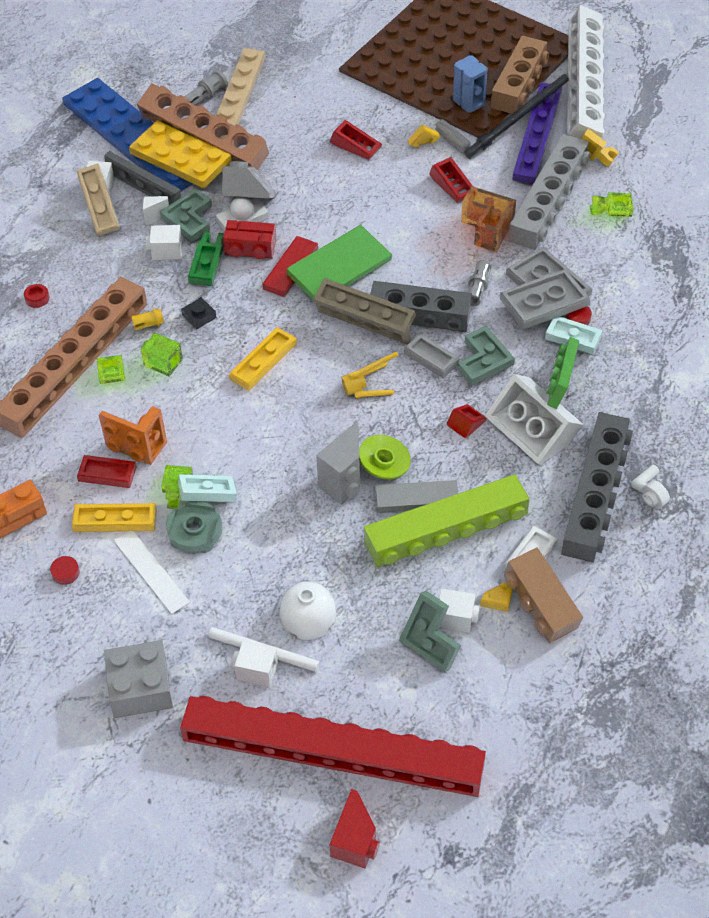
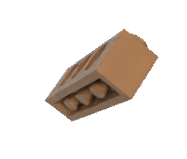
(519, 74)

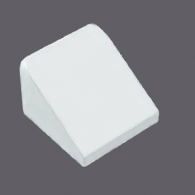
(152, 208)

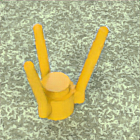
(355, 381)

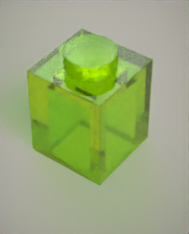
(161, 354)

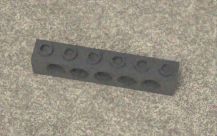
(596, 487)

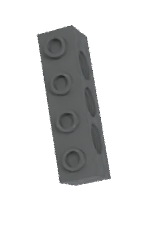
(432, 306)

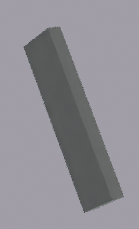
(141, 179)

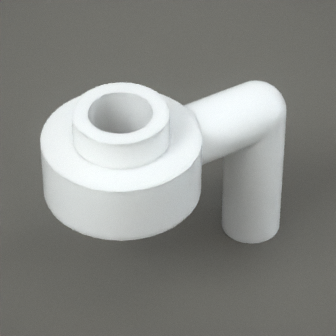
(653, 492)

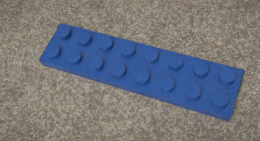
(116, 122)

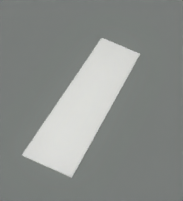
(151, 571)

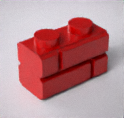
(249, 239)

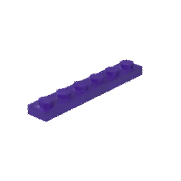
(536, 138)

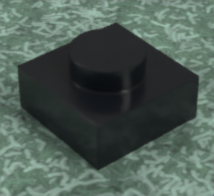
(198, 313)

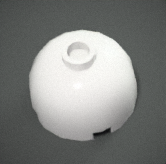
(307, 610)

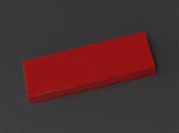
(278, 281)

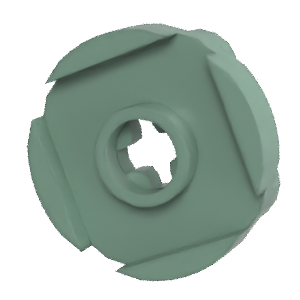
(194, 540)

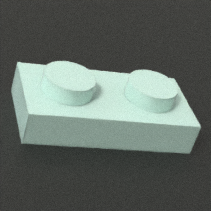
(562, 329)
(206, 488)

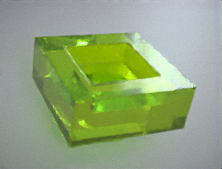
(110, 369)

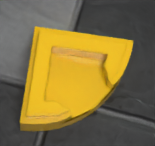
(422, 136)
(497, 598)

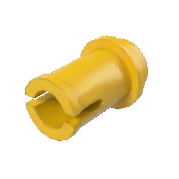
(147, 319)

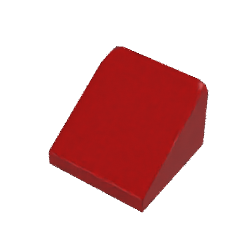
(465, 420)

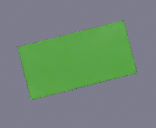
(341, 261)

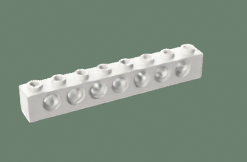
(585, 73)

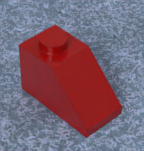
(355, 834)

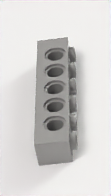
(549, 192)

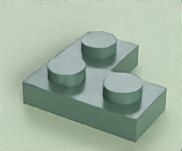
(186, 214)
(488, 358)
(422, 632)

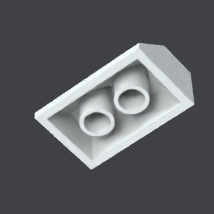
(529, 422)

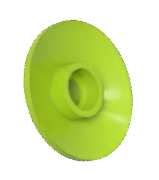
(384, 457)

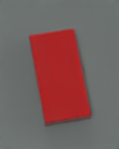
(106, 471)

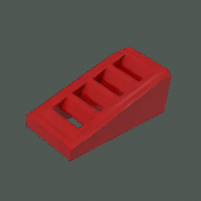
(343, 136)
(449, 166)

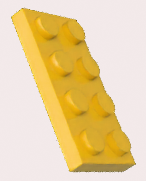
(180, 154)

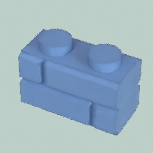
(470, 84)

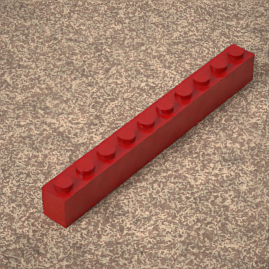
(334, 745)

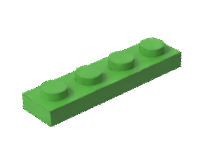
(562, 372)

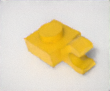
(597, 149)

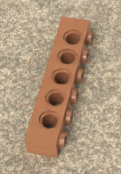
(157, 98)

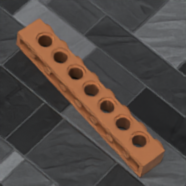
(71, 356)

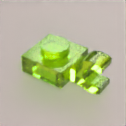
(615, 203)
(170, 483)

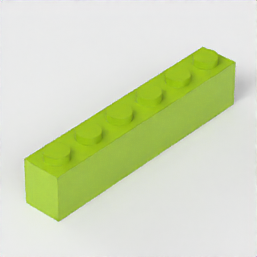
(446, 520)

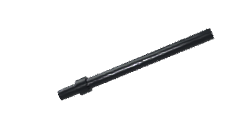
(485, 140)

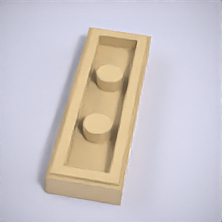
(98, 199)

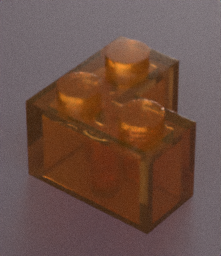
(490, 216)

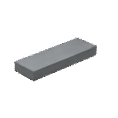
(412, 495)

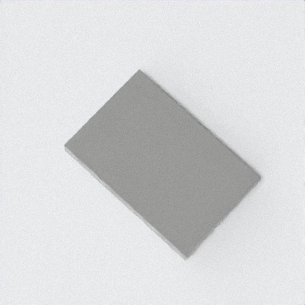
(539, 265)
(544, 299)

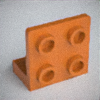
(139, 441)

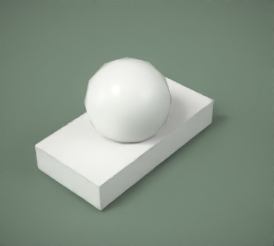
(243, 210)

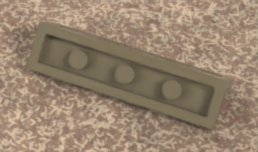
(364, 310)

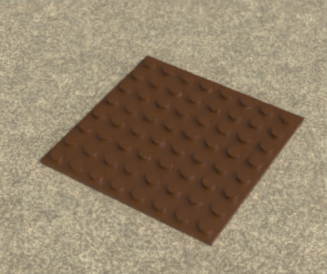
(420, 46)

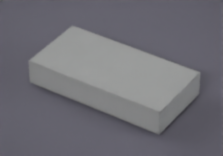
(431, 355)

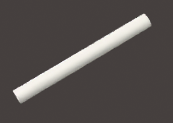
(283, 655)

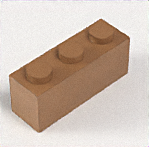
(542, 595)

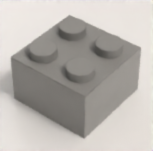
(137, 679)

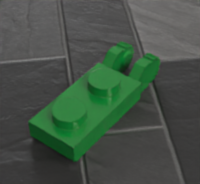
(206, 260)

